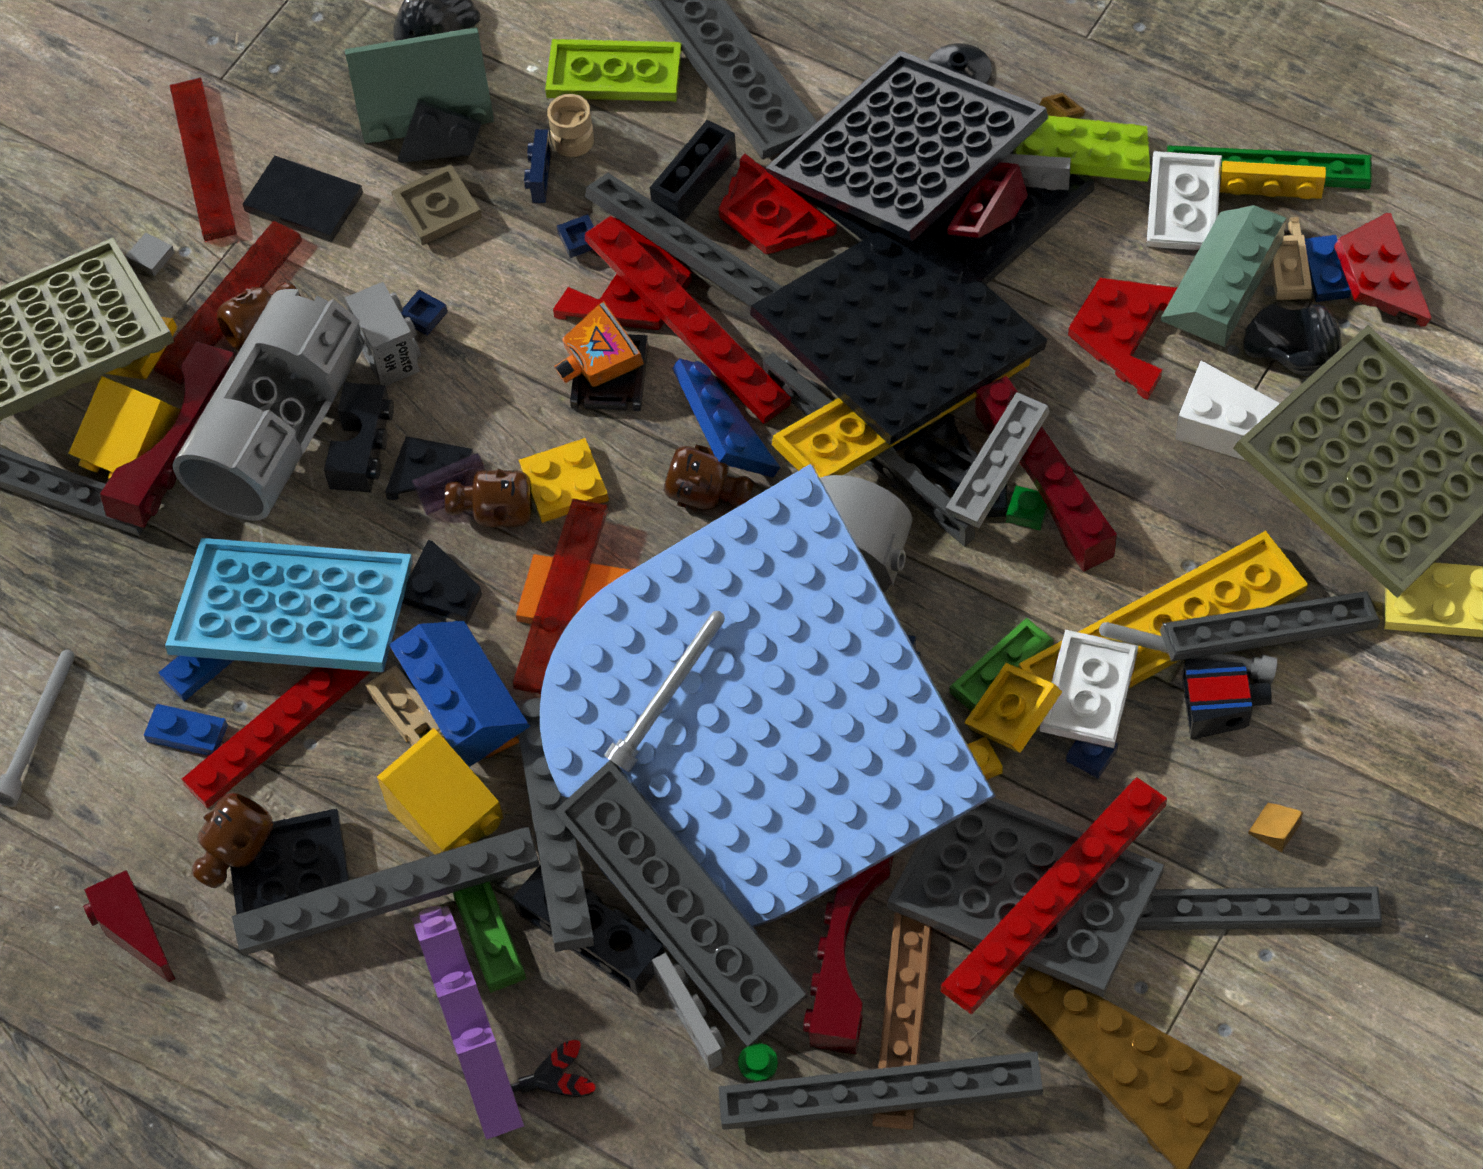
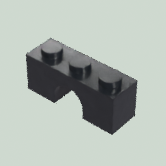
(356, 462)

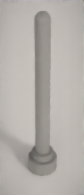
(1260, 668)
(625, 750)
(10, 782)

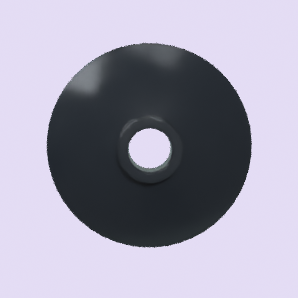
(964, 60)

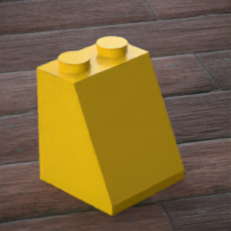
(120, 426)
(439, 796)

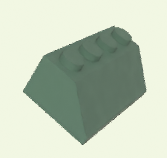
(1226, 273)

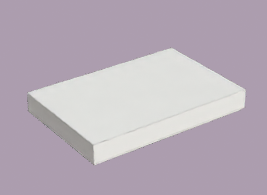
(1182, 199)
(1094, 688)

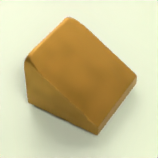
(1062, 106)
(1276, 825)

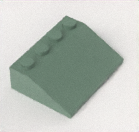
(433, 68)

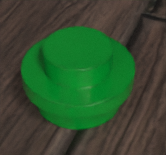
(757, 1062)

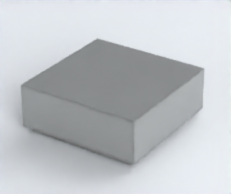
(150, 254)

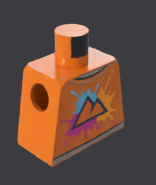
(598, 349)

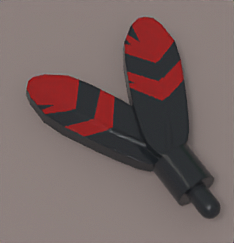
(550, 1074)

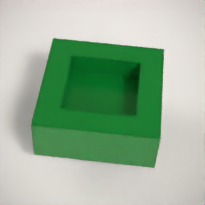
(1026, 508)

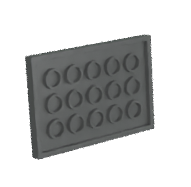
(991, 857)

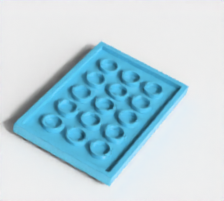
(290, 605)

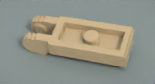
(1291, 266)
(401, 704)

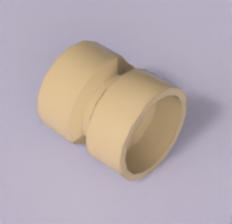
(570, 125)

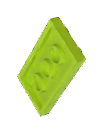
(614, 69)
(1093, 146)

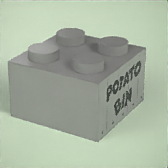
(386, 334)

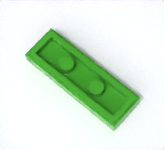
(1014, 648)
(489, 936)

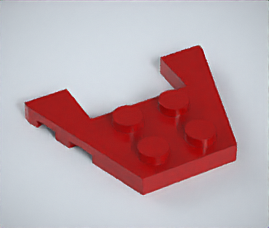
(619, 297)
(1115, 323)

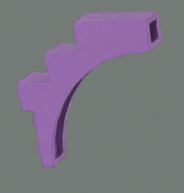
(467, 1021)

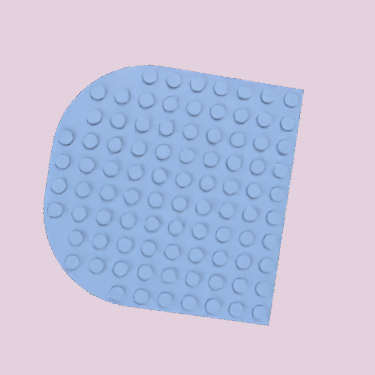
(800, 729)

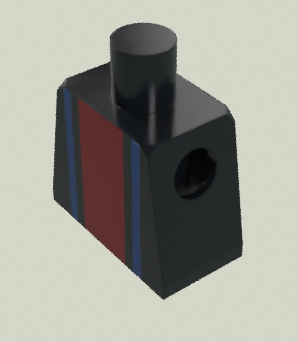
(1220, 696)

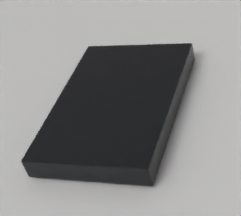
(303, 198)

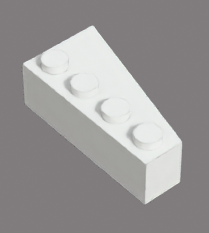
(1220, 411)

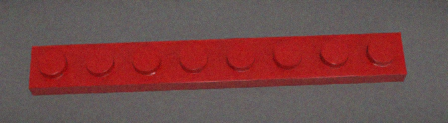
(688, 319)
(1053, 896)

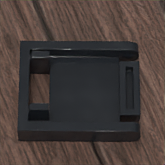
(615, 392)

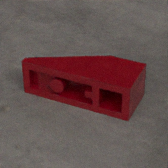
(990, 202)
(124, 920)

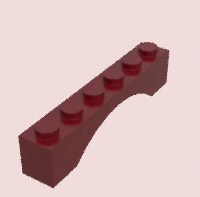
(139, 486)
(1076, 515)
(837, 1009)

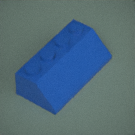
(459, 688)

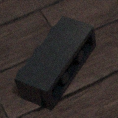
(695, 170)

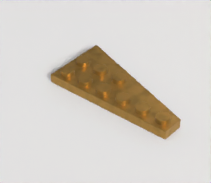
(1145, 1073)

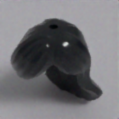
(433, 17)
(1296, 338)

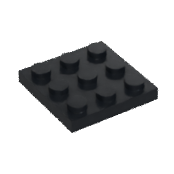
(295, 860)

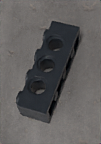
(629, 967)

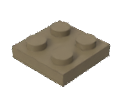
(436, 204)

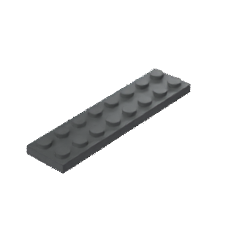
(736, 72)
(681, 903)

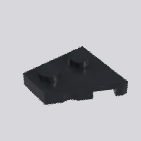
(441, 586)

